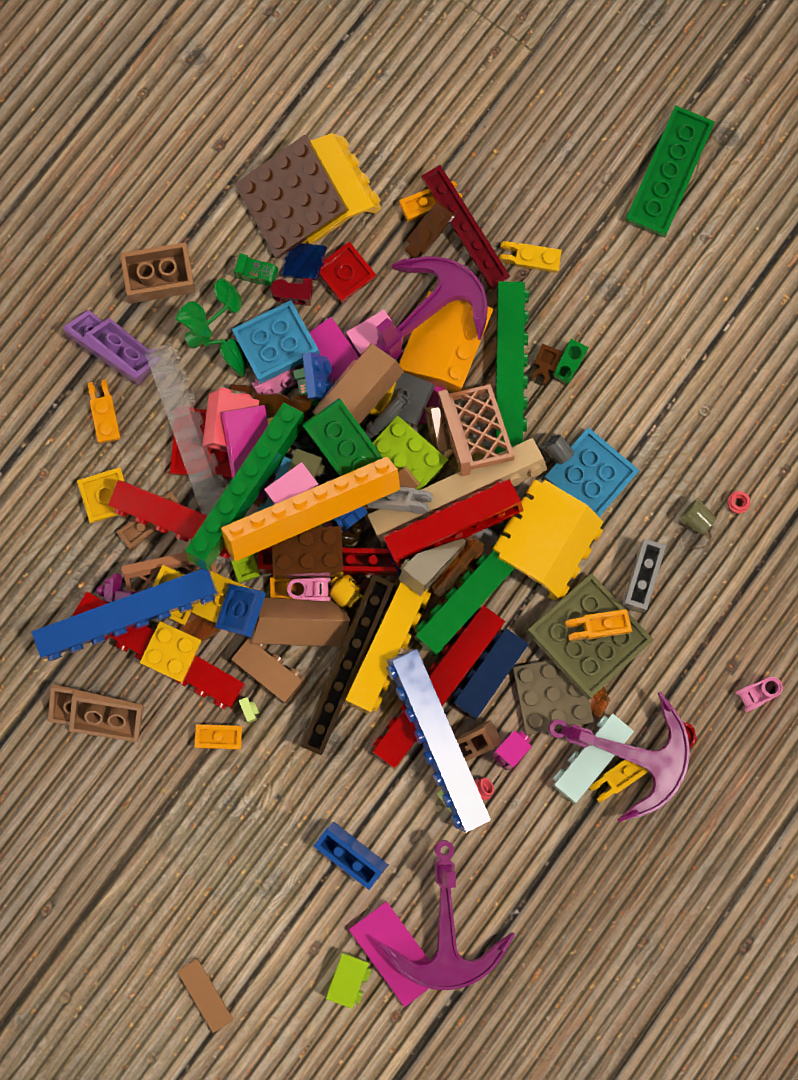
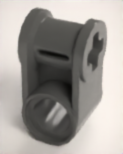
(556, 449)

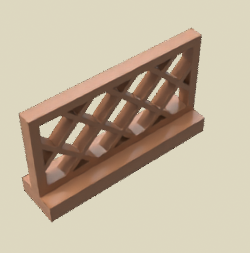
(458, 436)
(154, 566)

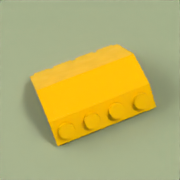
(348, 179)
(549, 537)

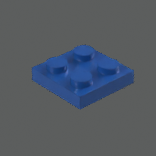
(317, 375)
(240, 610)

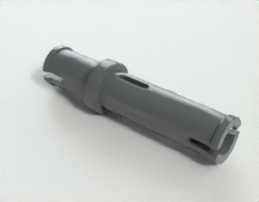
(376, 427)

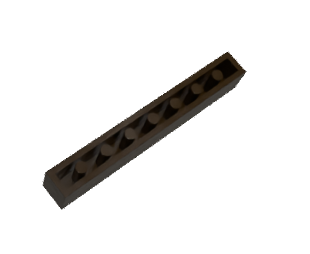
(346, 664)

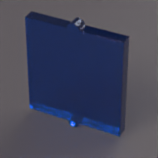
(304, 261)

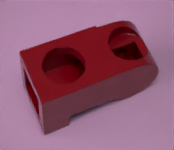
(298, 293)

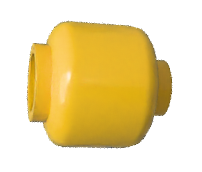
(345, 591)

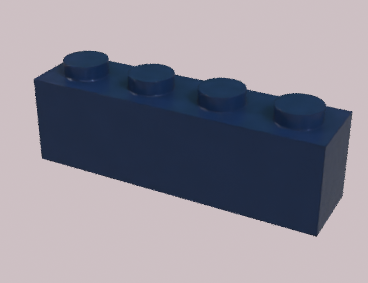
(490, 674)

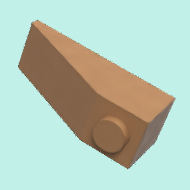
(478, 740)

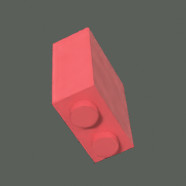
(220, 402)

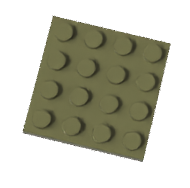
(592, 661)

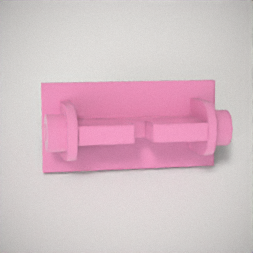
(276, 384)

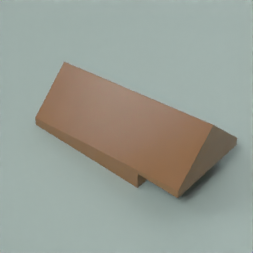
(363, 383)
(300, 623)
(95, 714)

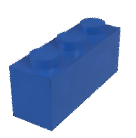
(351, 855)

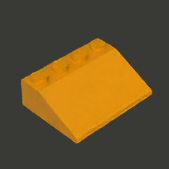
(444, 346)

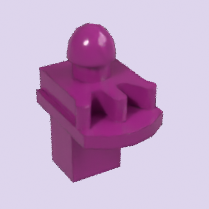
(112, 589)

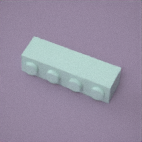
(590, 761)

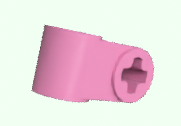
(311, 589)
(756, 694)

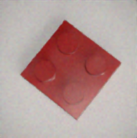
(346, 272)

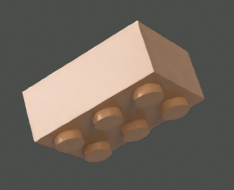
(157, 273)

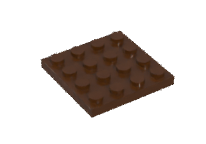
(291, 196)

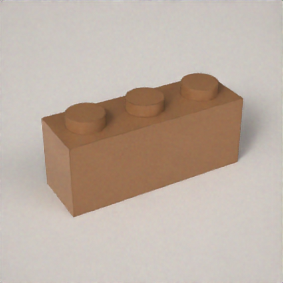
(268, 670)

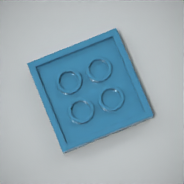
(275, 341)
(593, 473)

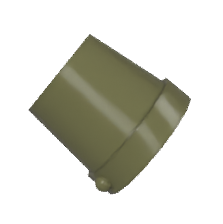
(697, 517)

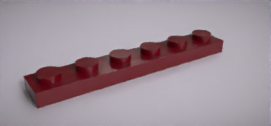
(466, 227)

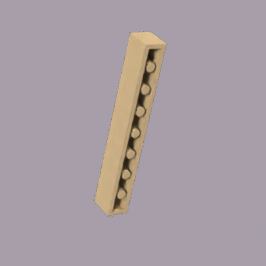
(526, 464)

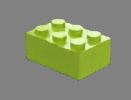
(410, 450)

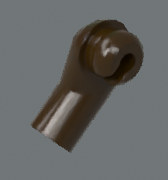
(352, 534)

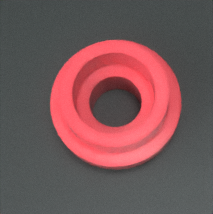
(741, 496)
(484, 787)

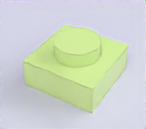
(249, 709)

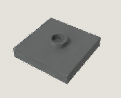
(418, 393)

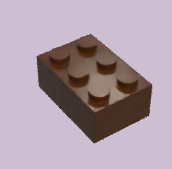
(309, 554)

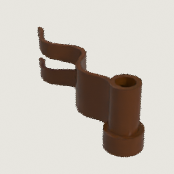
(274, 401)

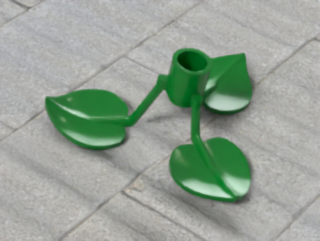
(194, 318)

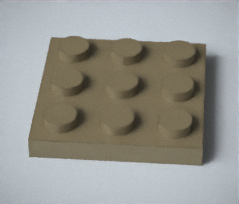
(549, 695)

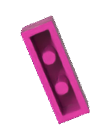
(512, 749)

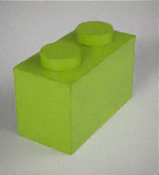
(348, 980)

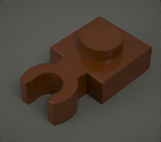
(546, 361)

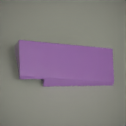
(110, 344)

